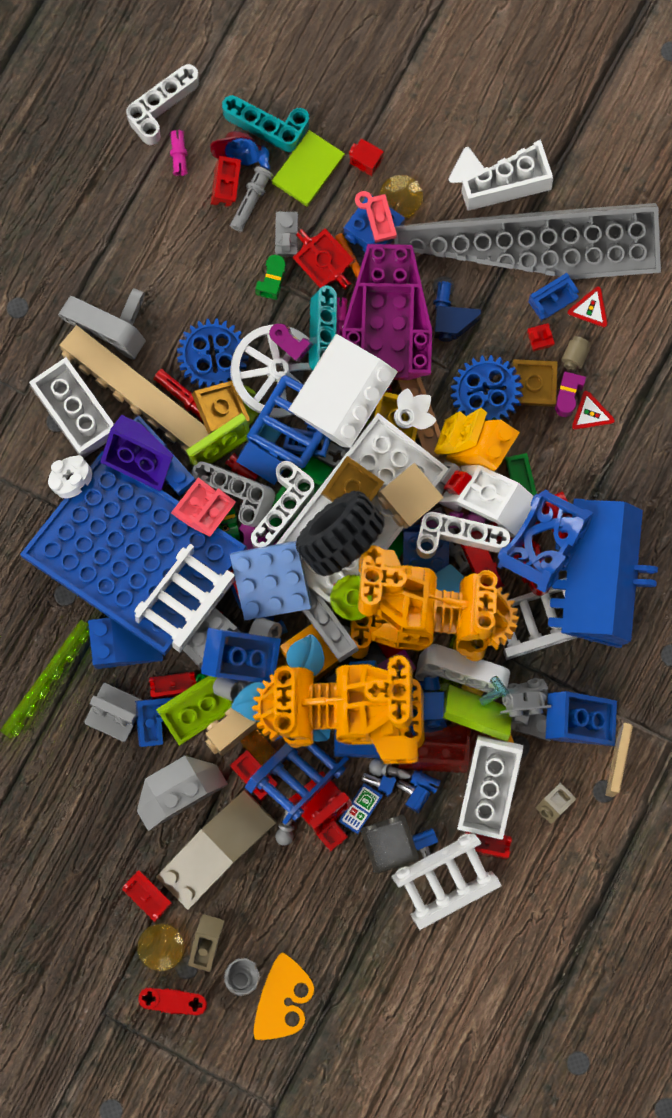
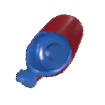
(242, 147)

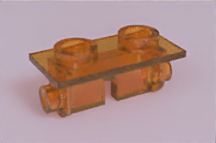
(258, 747)

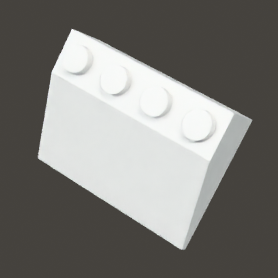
(343, 391)

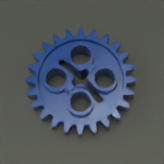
(193, 357)
(485, 372)

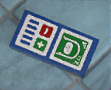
(361, 808)

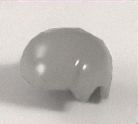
(241, 977)

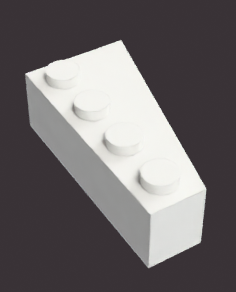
(509, 179)

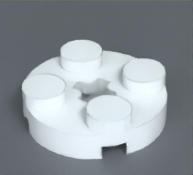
(63, 469)

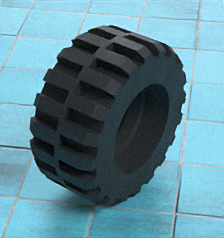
(340, 533)

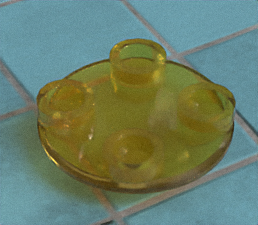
(402, 194)
(160, 947)

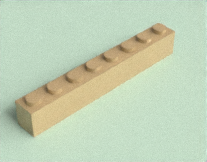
(132, 388)

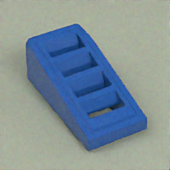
(289, 444)

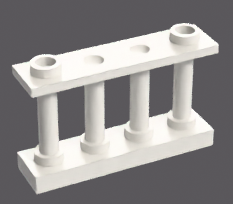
(194, 618)
(536, 640)
(464, 893)

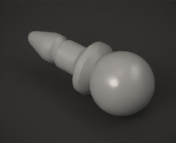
(378, 769)
(284, 835)

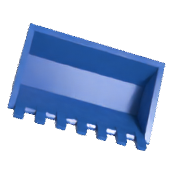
(603, 575)

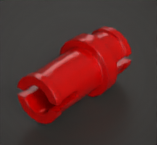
(238, 468)

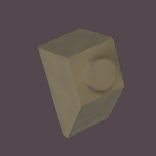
(206, 942)

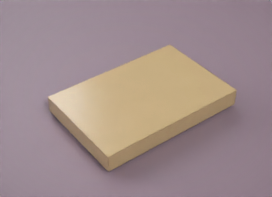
(619, 760)

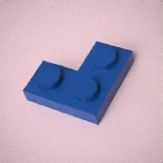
(149, 721)

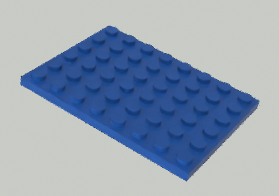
(120, 544)

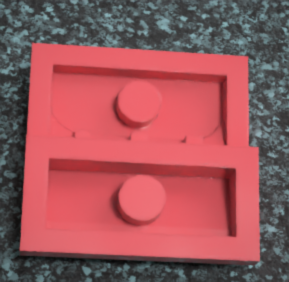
(203, 507)

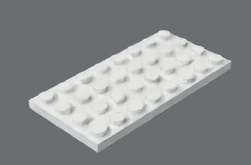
(386, 454)

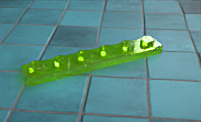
(40, 688)

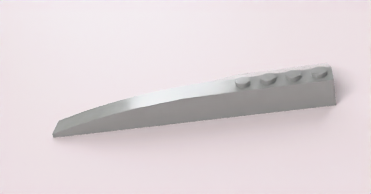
(549, 242)

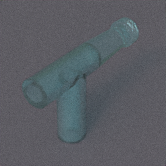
(500, 690)

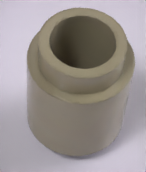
(575, 353)

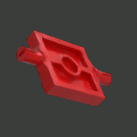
(323, 259)

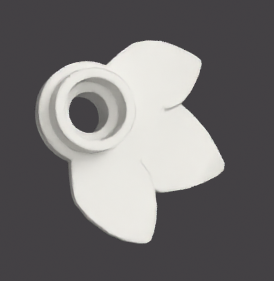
(415, 408)

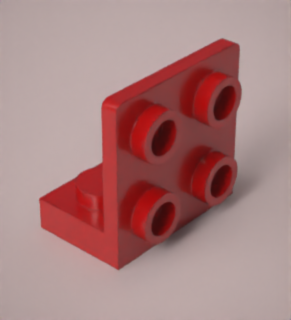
(324, 806)

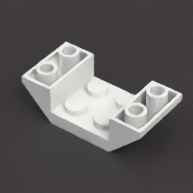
(492, 498)

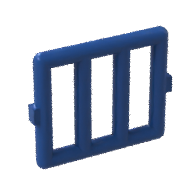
(264, 418)

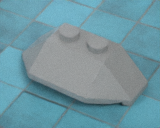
(177, 789)

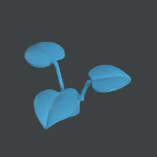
(303, 653)

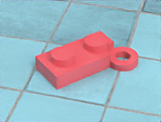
(378, 215)

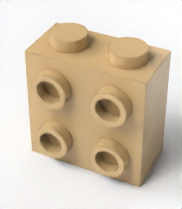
(409, 496)
(228, 732)

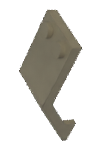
(216, 849)

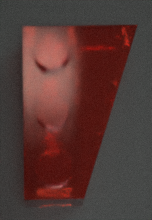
(443, 751)

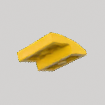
(460, 432)

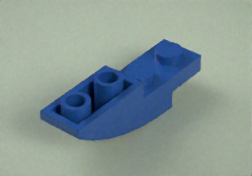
(178, 476)

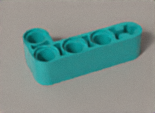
(263, 120)
(322, 305)

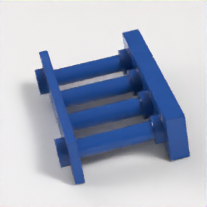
(275, 767)

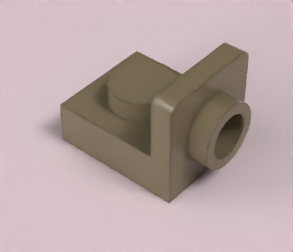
(555, 803)

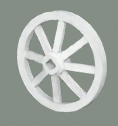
(270, 370)

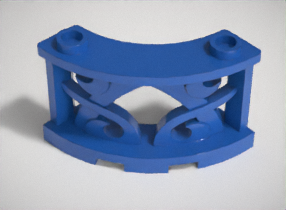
(545, 573)

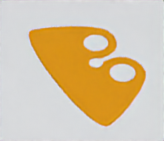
(271, 1008)

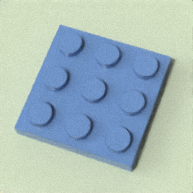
(270, 580)

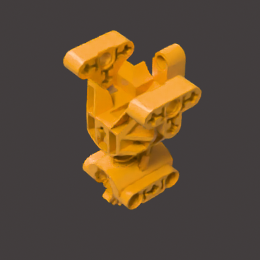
(411, 608)
(359, 705)

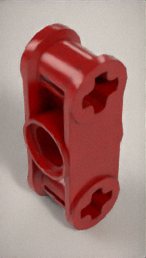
(172, 1001)

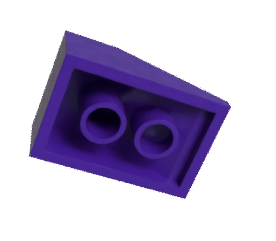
(136, 453)

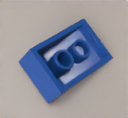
(117, 646)
(240, 655)
(581, 719)

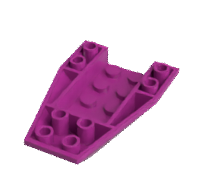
(390, 311)

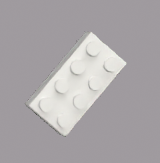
(73, 407)
(490, 787)

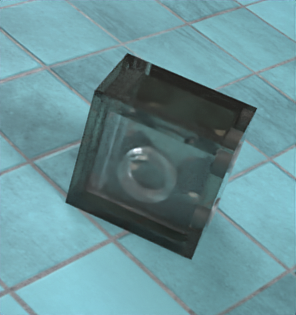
(389, 844)

